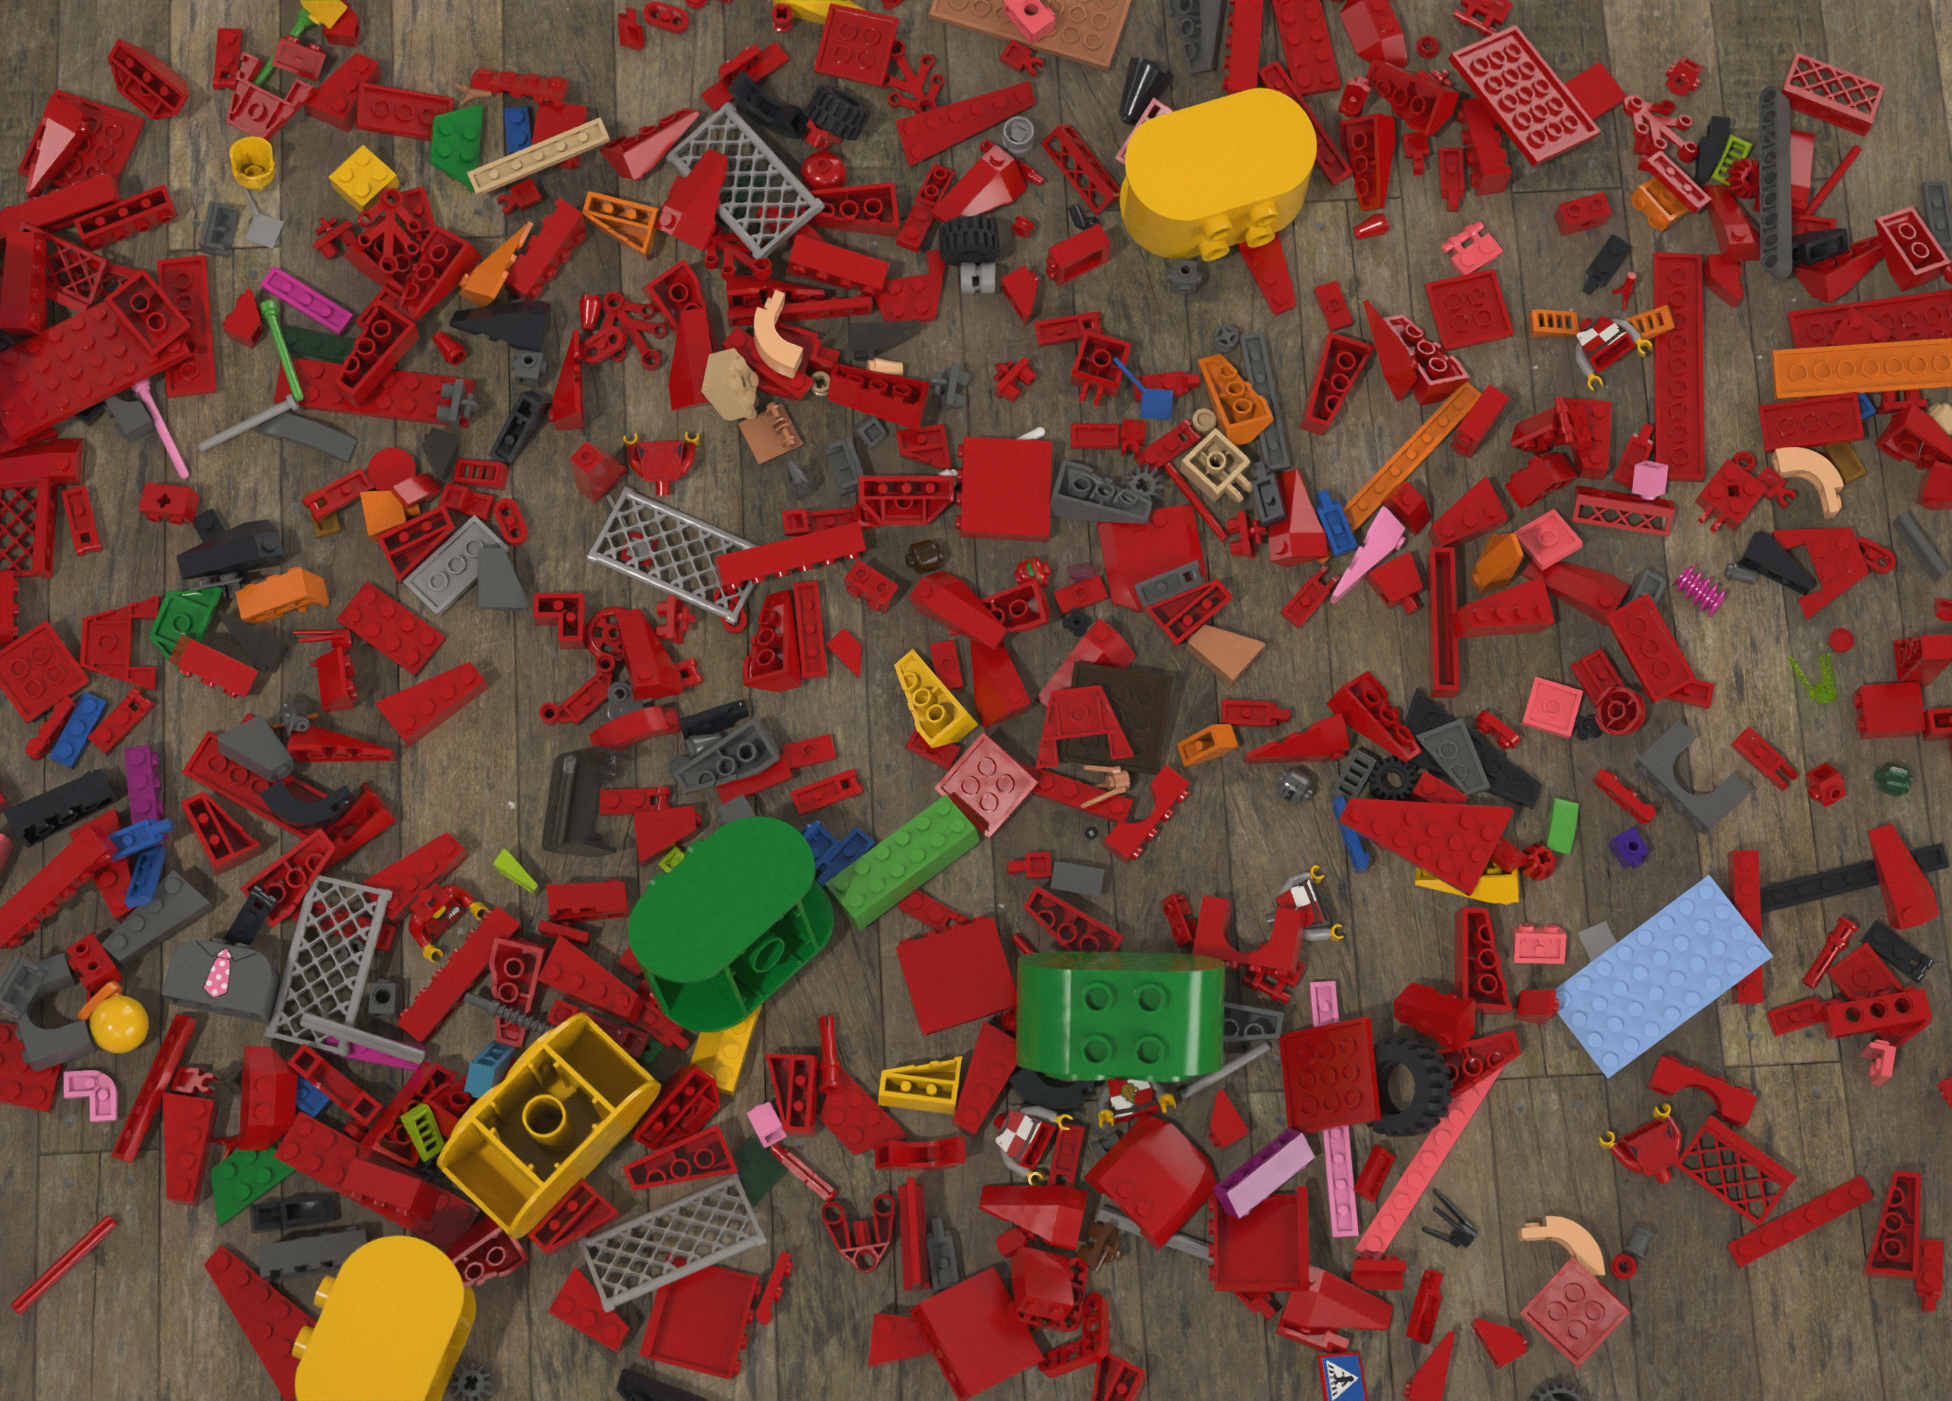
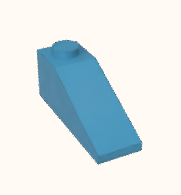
(488, 1068)

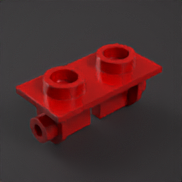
(1175, 908)

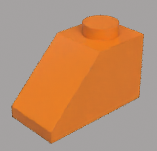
(1207, 744)

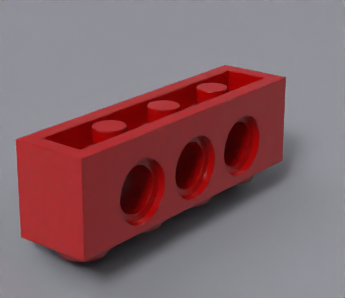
(1838, 1026)

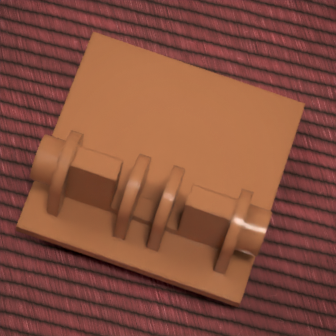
(770, 433)

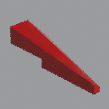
(358, 824)

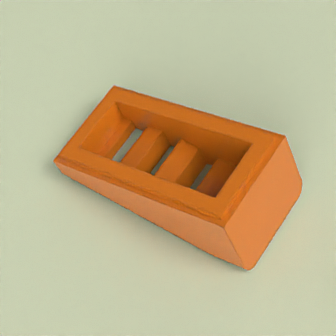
(1653, 314)
(1546, 331)

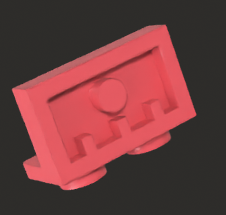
(1539, 944)
(1883, 1062)

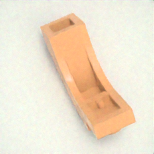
(774, 350)
(1815, 469)
(1571, 1236)

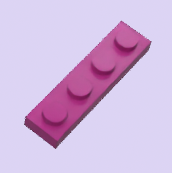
(307, 301)
(369, 1055)

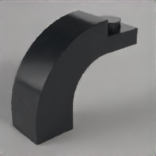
(771, 114)
(304, 814)
(1035, 1092)

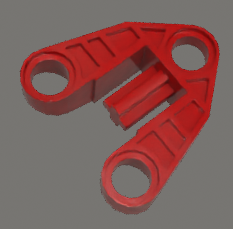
(840, 1235)

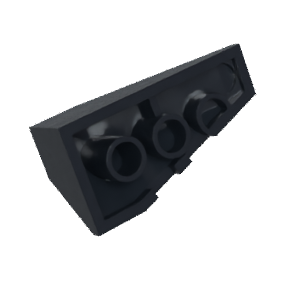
(519, 323)

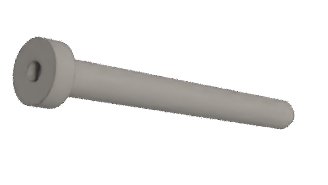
(250, 423)

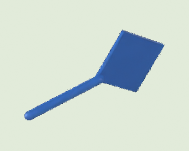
(1154, 402)

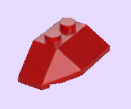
(1374, 31)
(147, 81)
(905, 497)
(266, 1098)
(679, 1108)

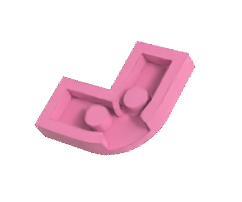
(98, 1088)

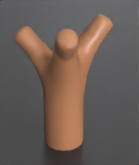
(471, 93)

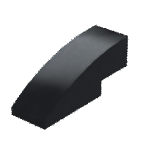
(1711, 148)
(1818, 246)
(291, 1213)

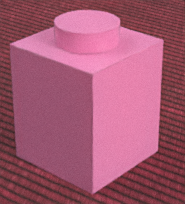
(1650, 479)
(766, 1124)

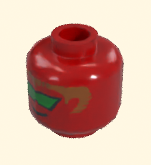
(1033, 569)

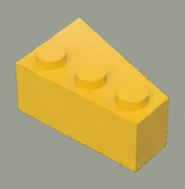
(922, 1087)

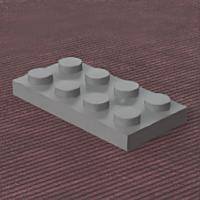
(451, 567)

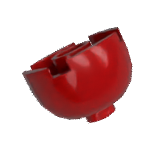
(823, 171)
(1620, 711)

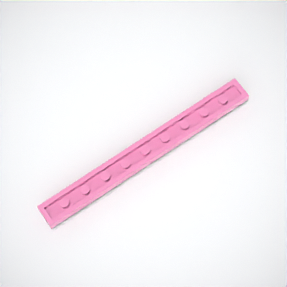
(1335, 1141)

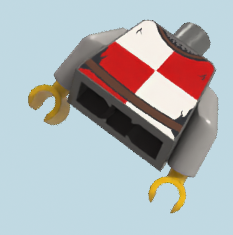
(1302, 894)

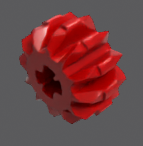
(1744, 178)

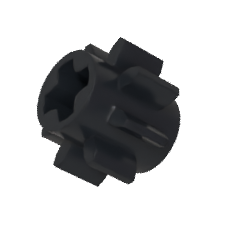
(430, 1164)

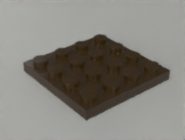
(1141, 709)

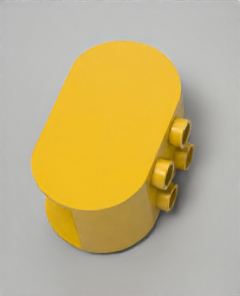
(1217, 174)
(547, 1124)
(386, 1326)

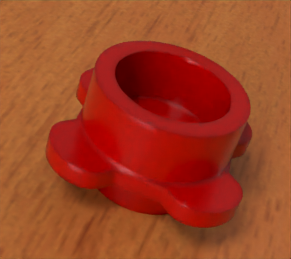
(1008, 1021)

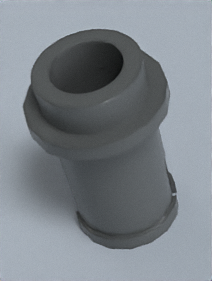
(1740, 574)

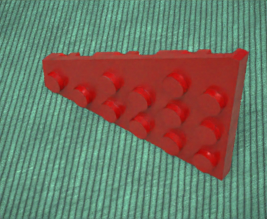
(1436, 837)

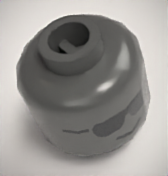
(1294, 786)

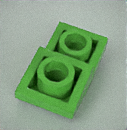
(1562, 825)

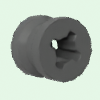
(1227, 333)

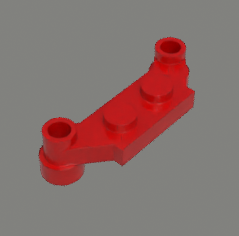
(585, 699)

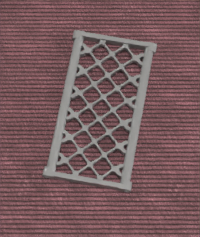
(815, 204)
(649, 579)
(297, 947)
(694, 1261)

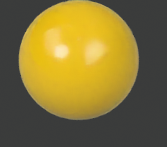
(119, 1024)

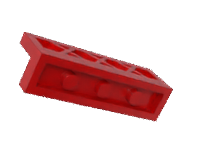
(1088, 162)
(113, 273)
(1624, 502)

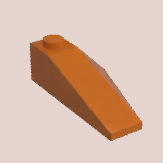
(1237, 407)
(1497, 563)

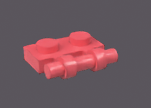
(1474, 256)

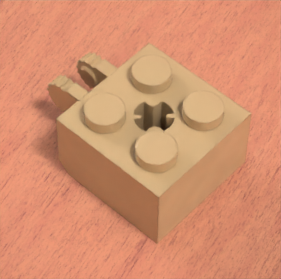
(731, 385)
(1217, 480)

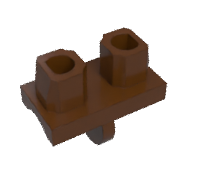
(1104, 1248)

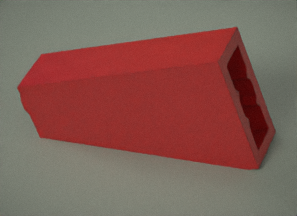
(595, 471)

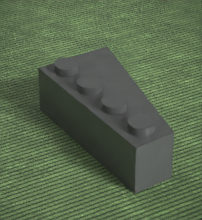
(171, 910)
(1250, 1023)

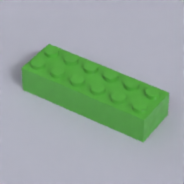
(902, 862)

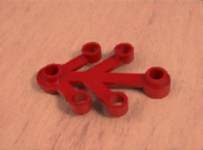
(912, 84)
(1637, 109)
(390, 229)
(761, 267)
(630, 327)

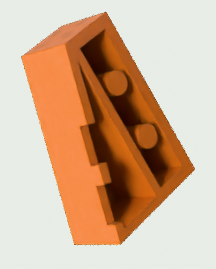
(623, 221)
(281, 594)

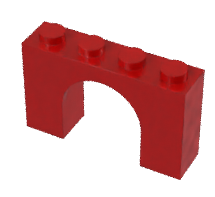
(1277, 955)

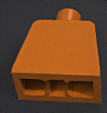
(384, 512)

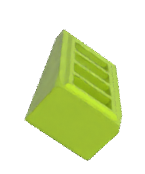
(1737, 143)
(510, 868)
(409, 1120)

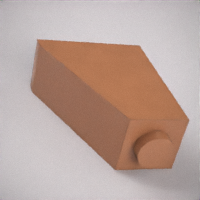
(1224, 651)

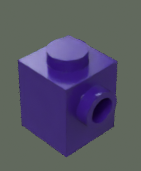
(1629, 849)

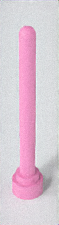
(142, 389)

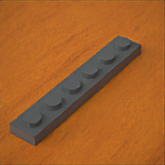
(1260, 377)

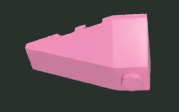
(1378, 546)

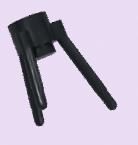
(1462, 1231)

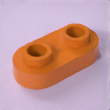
(109, 990)

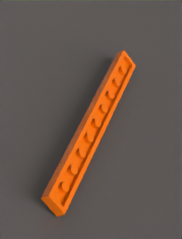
(1408, 457)

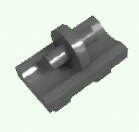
(945, 386)
(456, 393)

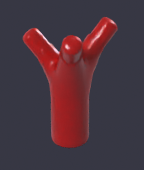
(1626, 289)
(230, 1142)

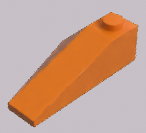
(488, 277)

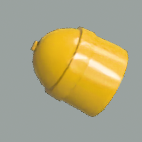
(252, 163)

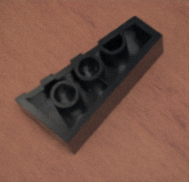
(60, 807)

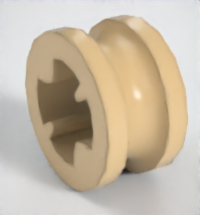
(816, 377)

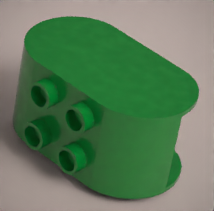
(730, 923)
(1120, 1015)

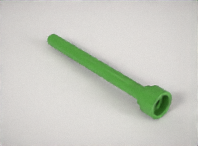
(303, 22)
(269, 312)

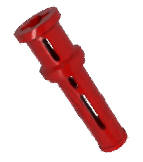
(1834, 943)
(829, 1065)

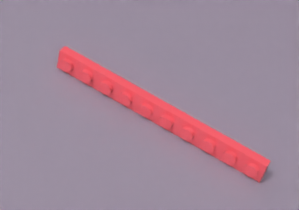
(1422, 1170)

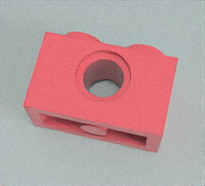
(1034, 26)

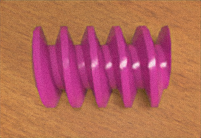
(1700, 590)

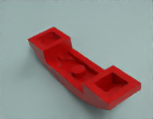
(800, 522)
(627, 1038)

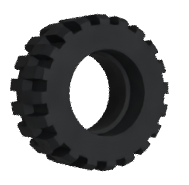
(1431, 1087)

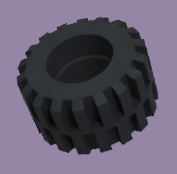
(837, 112)
(969, 240)

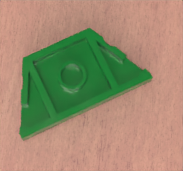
(457, 143)
(184, 614)
(244, 1180)

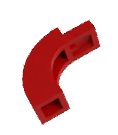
(635, 727)
(920, 1155)

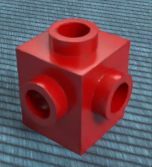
(1683, 76)
(1825, 784)

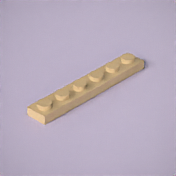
(538, 156)

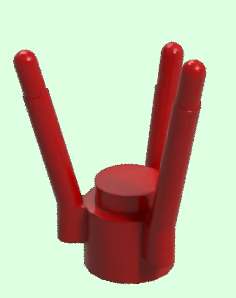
(338, 638)

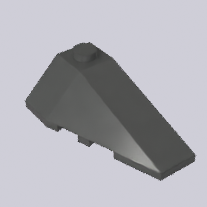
(1088, 497)
(735, 757)

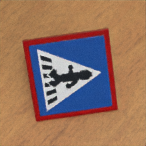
(1342, 1377)

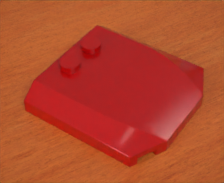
(1146, 550)
(1154, 1178)

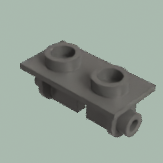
(294, 715)

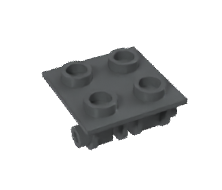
(231, 579)

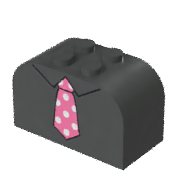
(222, 980)

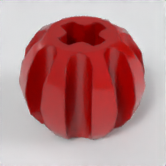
(1539, 863)

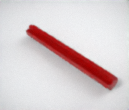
(63, 1264)

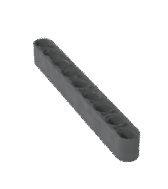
(1775, 183)

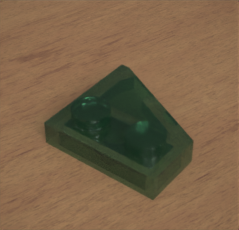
(757, 1170)

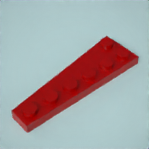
(947, 125)

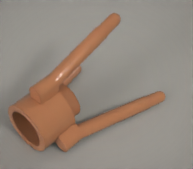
(1117, 781)

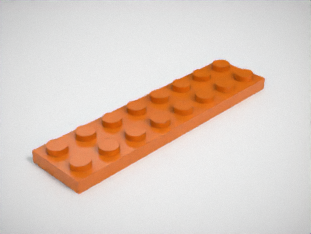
(1862, 368)

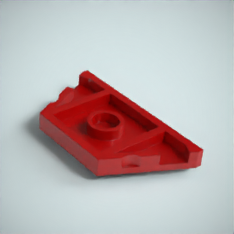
(857, 1118)

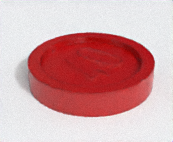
(1840, 640)

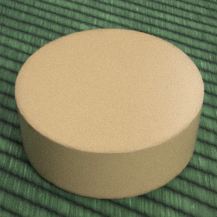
(1204, 421)

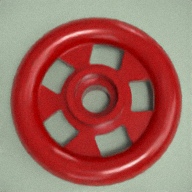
(594, 644)

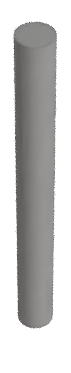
(1226, 1070)

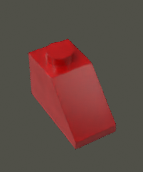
(1021, 291)
(1408, 507)
(1225, 1123)
(1499, 1341)

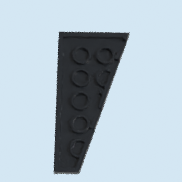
(1503, 776)

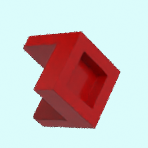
(823, 358)

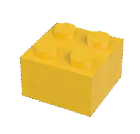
(363, 179)

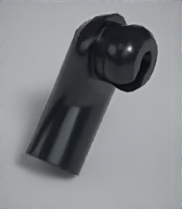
(1080, 221)

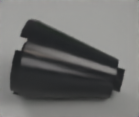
(1142, 84)

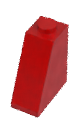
(663, 830)

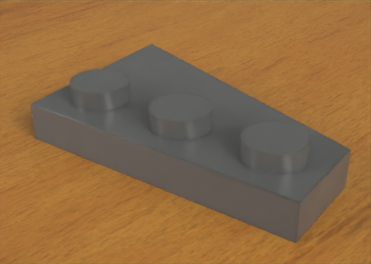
(1456, 755)

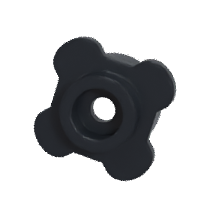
(1069, 623)
(1589, 721)

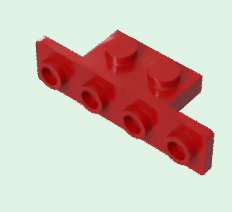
(753, 62)

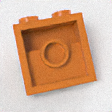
(1658, 205)

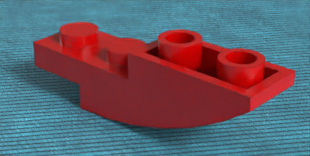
(920, 221)

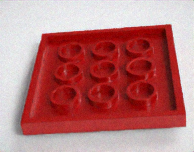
(102, 151)
(1330, 1076)

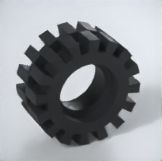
(1394, 766)

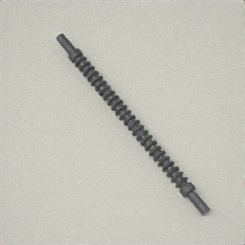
(493, 1008)

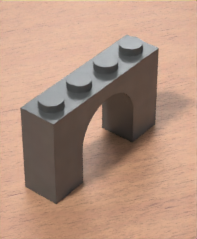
(1700, 810)
(59, 1045)

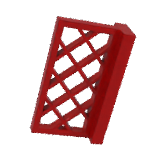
(1826, 107)
(54, 289)
(44, 527)
(1752, 1157)
(913, 1236)

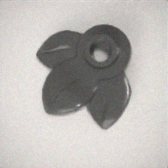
(622, 706)

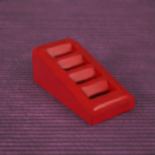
(495, 479)

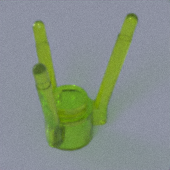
(1825, 690)

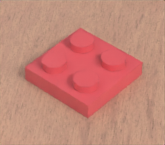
(1548, 539)
(1552, 707)

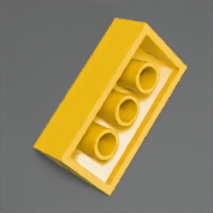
(725, 1052)

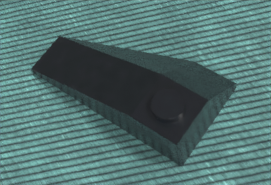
(237, 550)
(639, 1387)

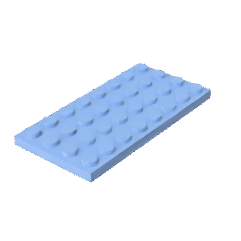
(1659, 976)

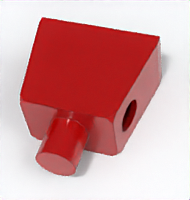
(1397, 583)

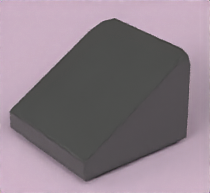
(869, 431)

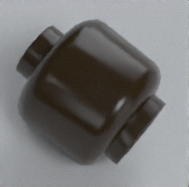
(924, 556)

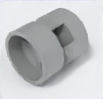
(1018, 136)
(986, 275)

